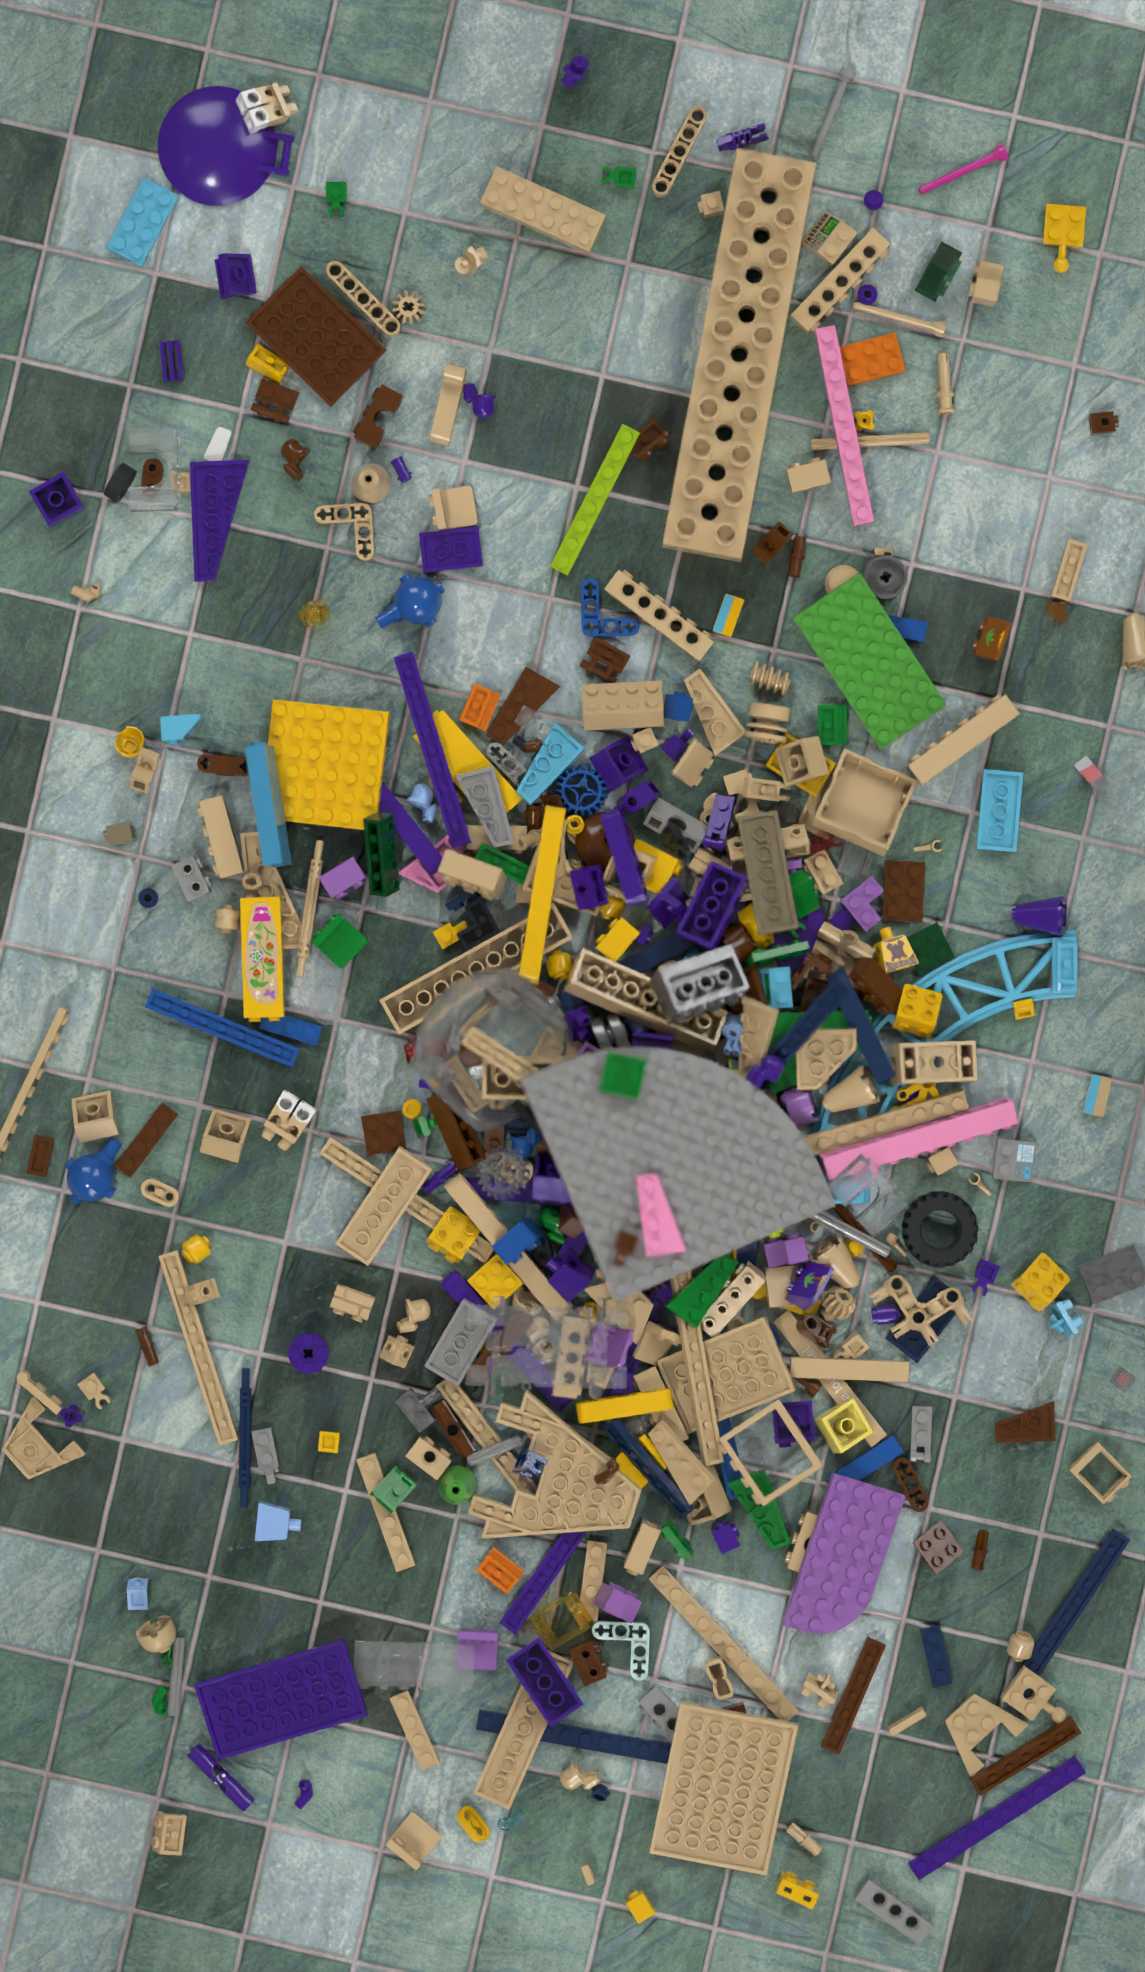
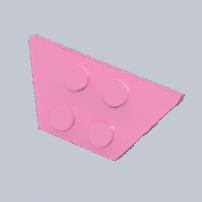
(417, 872)

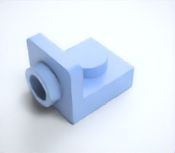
(137, 1594)

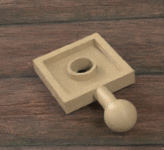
(1041, 1693)

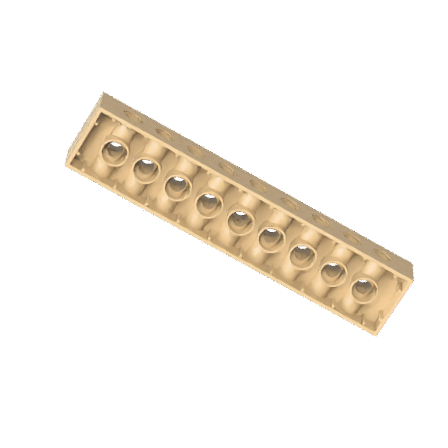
(761, 341)

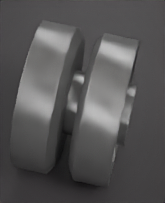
(896, 575)
(611, 1034)

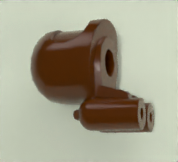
(294, 455)

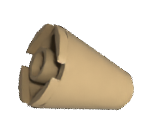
(376, 489)
(1133, 642)
(852, 1092)
(834, 1253)

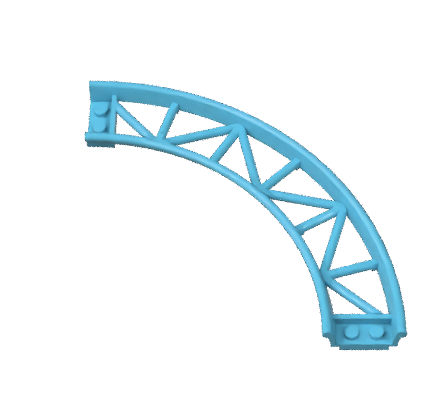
(1063, 985)

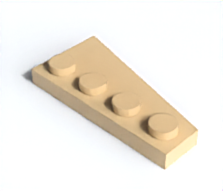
(757, 1032)
(684, 1466)

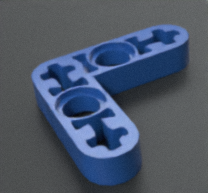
(594, 617)

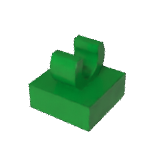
(422, 1126)

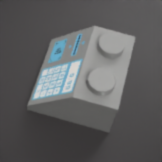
(1013, 1160)

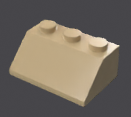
(711, 1503)

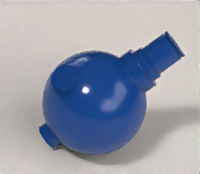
(415, 601)
(92, 1175)

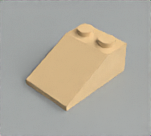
(693, 763)

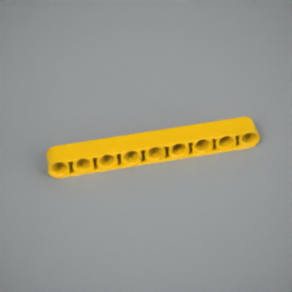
(542, 893)

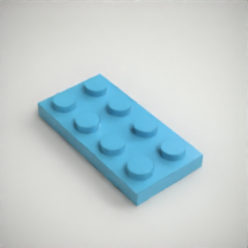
(142, 222)
(999, 810)

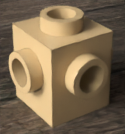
(397, 1351)

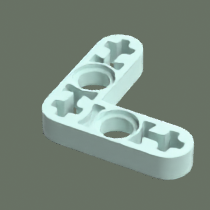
(636, 1641)

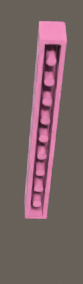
(843, 426)
(924, 1137)

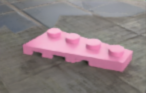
(657, 1221)

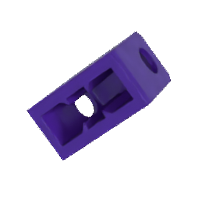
(644, 793)
(569, 1276)

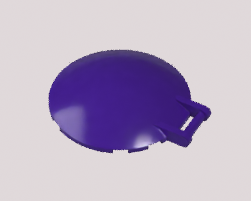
(212, 153)

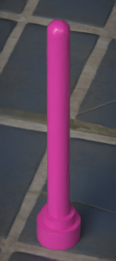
(998, 154)

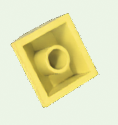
(843, 1426)

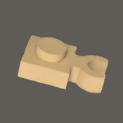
(852, 1347)
(92, 1388)

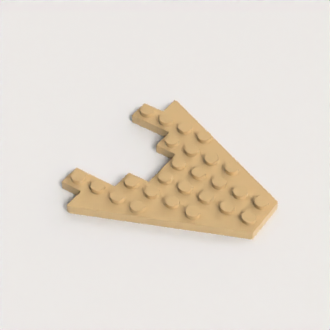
(567, 1490)

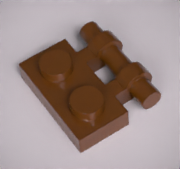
(276, 395)
(608, 655)

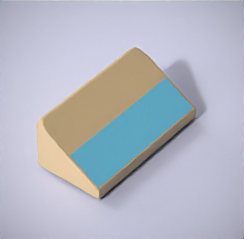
(1097, 1095)

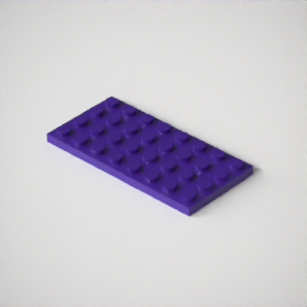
(281, 1699)

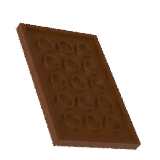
(316, 336)

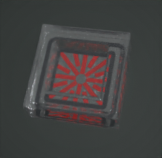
(1122, 1379)

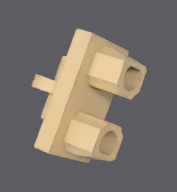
(470, 261)
(822, 1687)

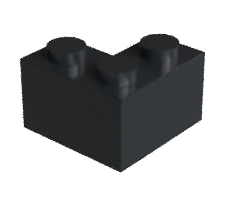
(483, 925)

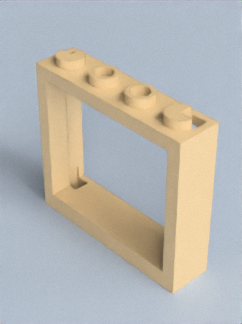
(737, 1465)

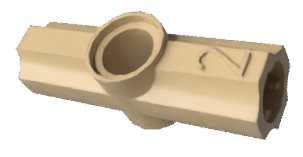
(845, 942)

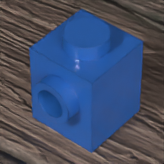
(678, 706)

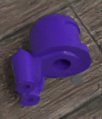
(481, 403)
(769, 1069)

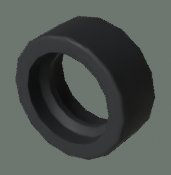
(119, 482)

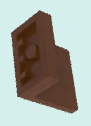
(822, 964)

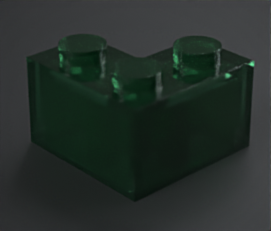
(939, 271)

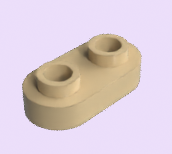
(160, 1192)

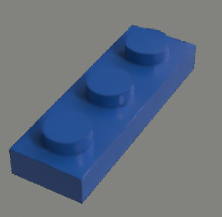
(293, 1029)

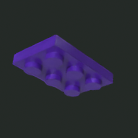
(450, 549)

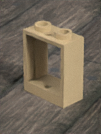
(611, 869)
(1085, 1458)
(641, 1547)

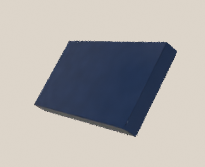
(913, 1342)

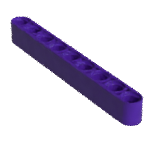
(461, 1289)

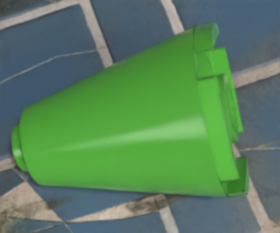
(458, 1477)

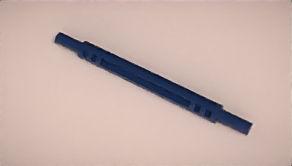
(244, 1437)

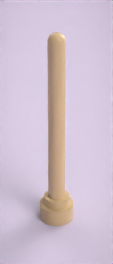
(937, 328)

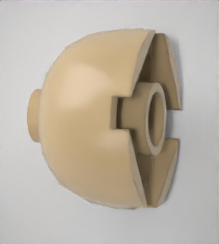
(157, 1636)

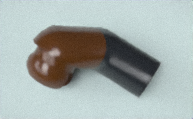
(529, 746)

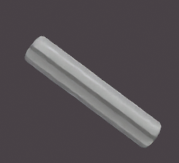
(494, 1450)

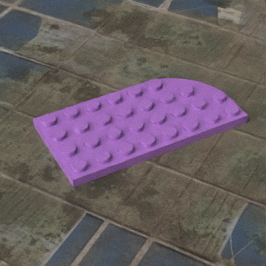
(843, 1555)

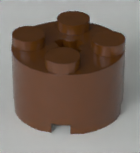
(742, 945)

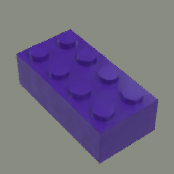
(712, 906)
(544, 1682)

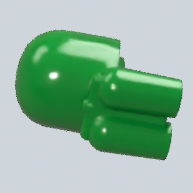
(550, 1219)

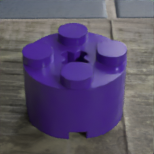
(297, 1353)

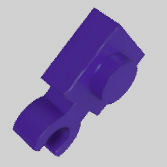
(986, 1273)

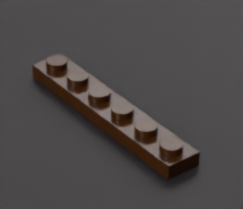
(853, 1695)
(1025, 1755)

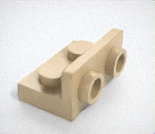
(822, 871)
(169, 1833)

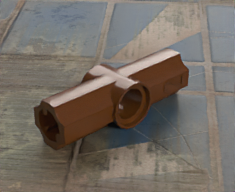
(459, 1440)

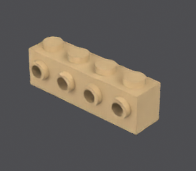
(794, 842)
(732, 1298)

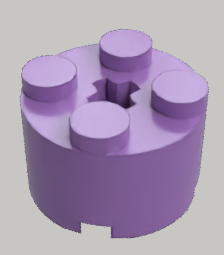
(800, 1106)

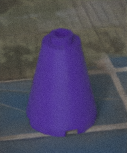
(1042, 915)

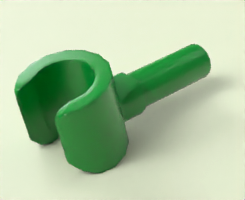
(167, 1658)

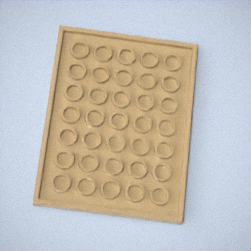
(723, 1788)

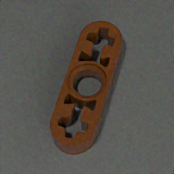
(912, 1500)

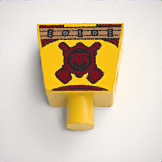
(894, 952)

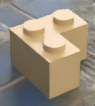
(987, 283)

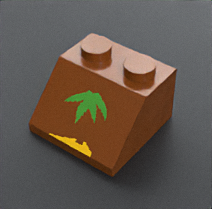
(992, 639)

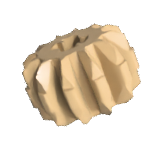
(408, 300)
(839, 1302)

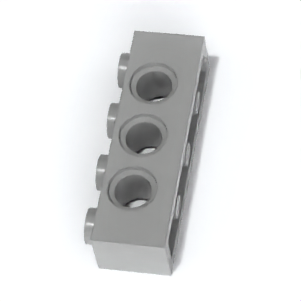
(655, 1696)
(915, 1932)

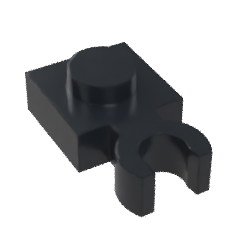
(674, 840)

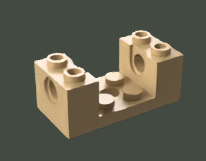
(914, 1062)

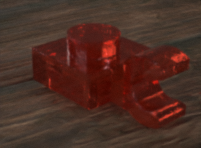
(820, 844)

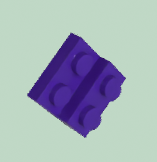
(802, 1415)

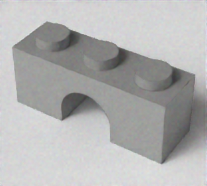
(665, 813)

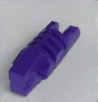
(742, 138)

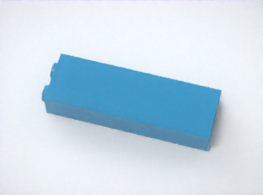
(268, 805)

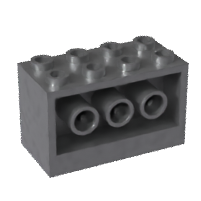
(699, 984)

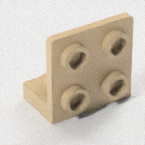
(655, 1343)
(413, 1840)

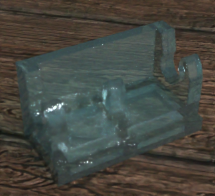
(519, 1211)

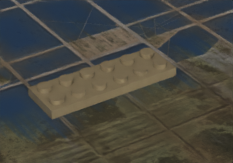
(767, 872)

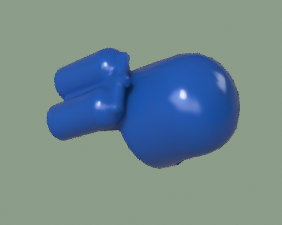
(525, 1142)

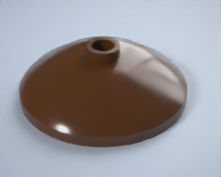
(591, 843)

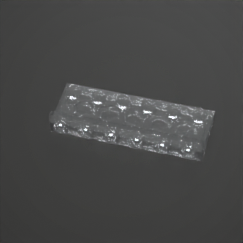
(414, 1665)

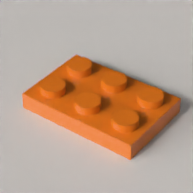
(872, 359)

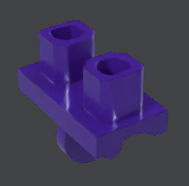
(575, 71)
(578, 1024)

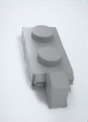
(266, 1453)

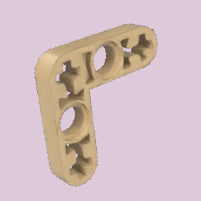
(358, 523)

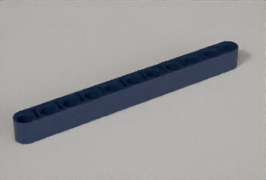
(648, 958)

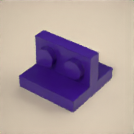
(235, 275)
(669, 904)

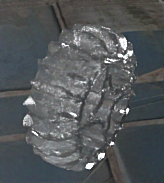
(500, 1180)

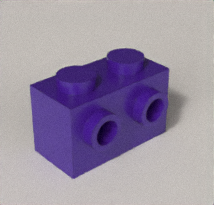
(725, 1535)

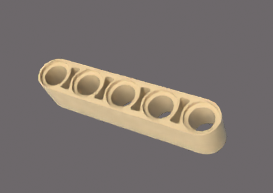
(680, 142)
(368, 308)

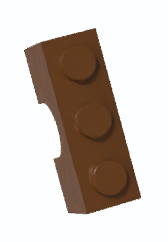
(384, 400)

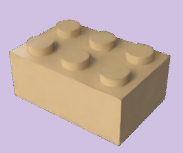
(472, 875)

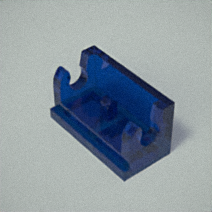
(529, 1461)

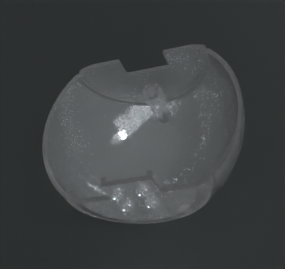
(501, 1007)

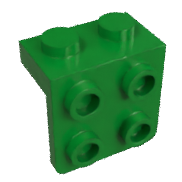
(339, 940)

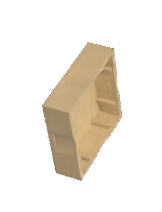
(864, 802)

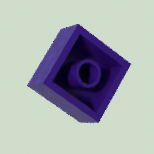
(57, 500)

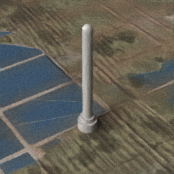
(846, 76)

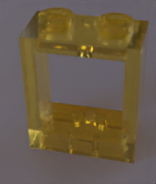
(578, 1611)

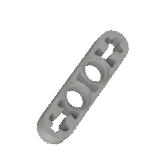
(518, 770)

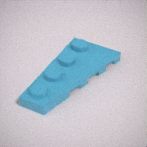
(550, 762)

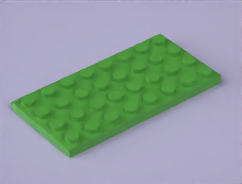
(869, 661)

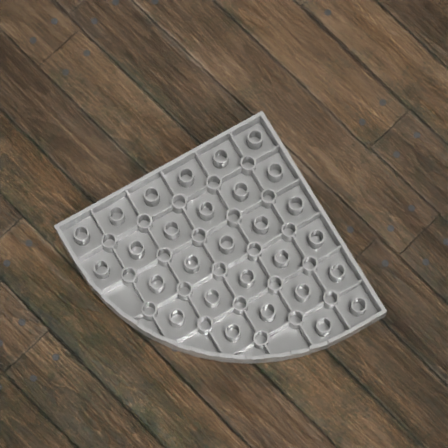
(712, 1138)

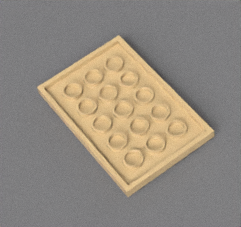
(742, 1371)

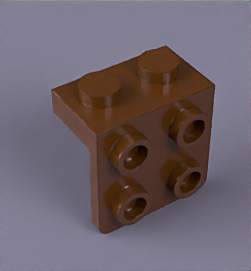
(651, 437)

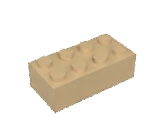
(622, 705)

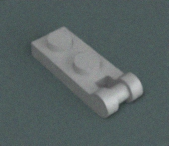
(921, 1433)

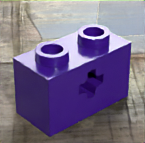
(588, 887)

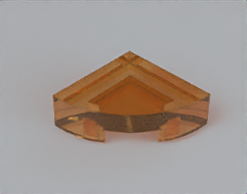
(1057, 611)

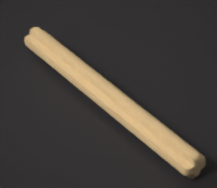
(875, 441)

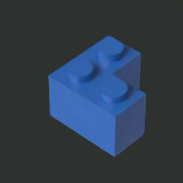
(517, 1240)

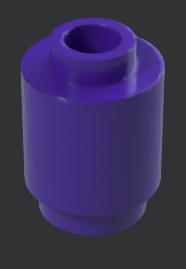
(885, 1314)

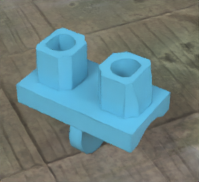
(1062, 1320)

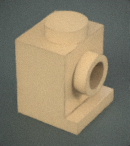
(202, 1292)

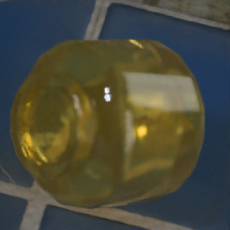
(314, 613)

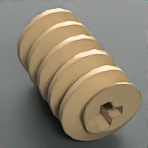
(769, 678)

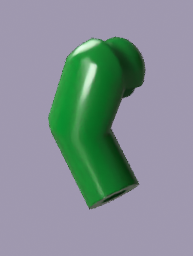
(158, 1701)

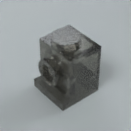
(786, 812)

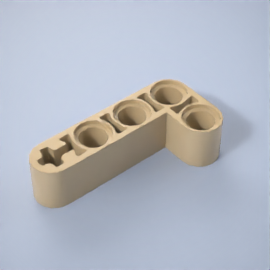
(448, 404)

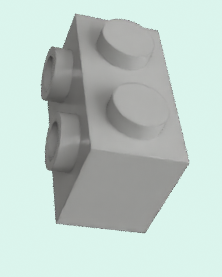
(191, 878)

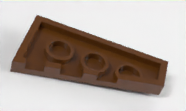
(530, 691)

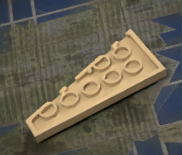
(271, 887)

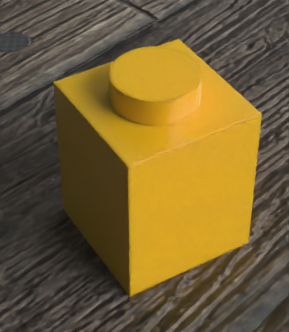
(640, 1905)

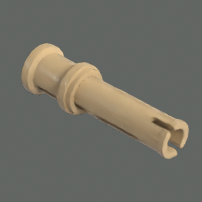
(944, 394)

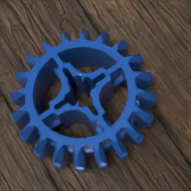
(564, 785)

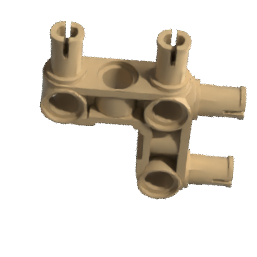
(930, 1310)

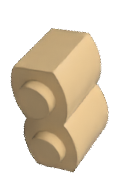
(718, 1675)

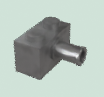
(417, 1408)

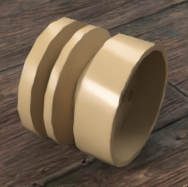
(767, 722)

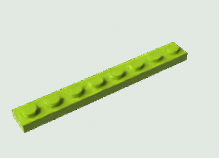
(595, 499)

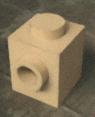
(711, 204)
(644, 741)
(941, 1161)

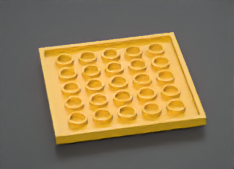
(328, 761)

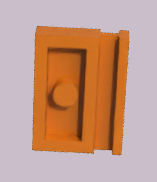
(480, 707)
(500, 1570)

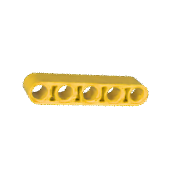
(624, 1405)

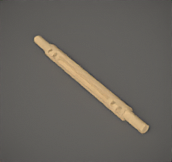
(309, 909)

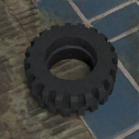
(966, 1235)

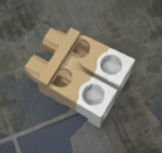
(265, 106)
(288, 1127)

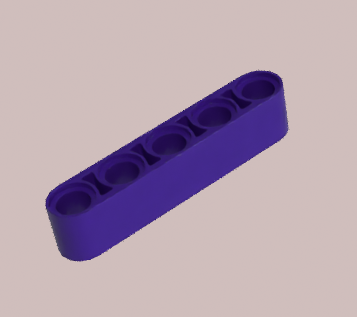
(625, 857)

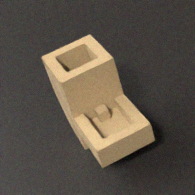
(144, 770)

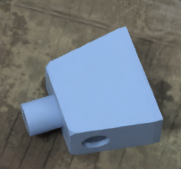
(274, 1522)

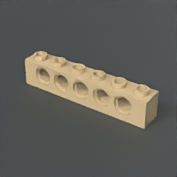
(871, 240)
(624, 578)

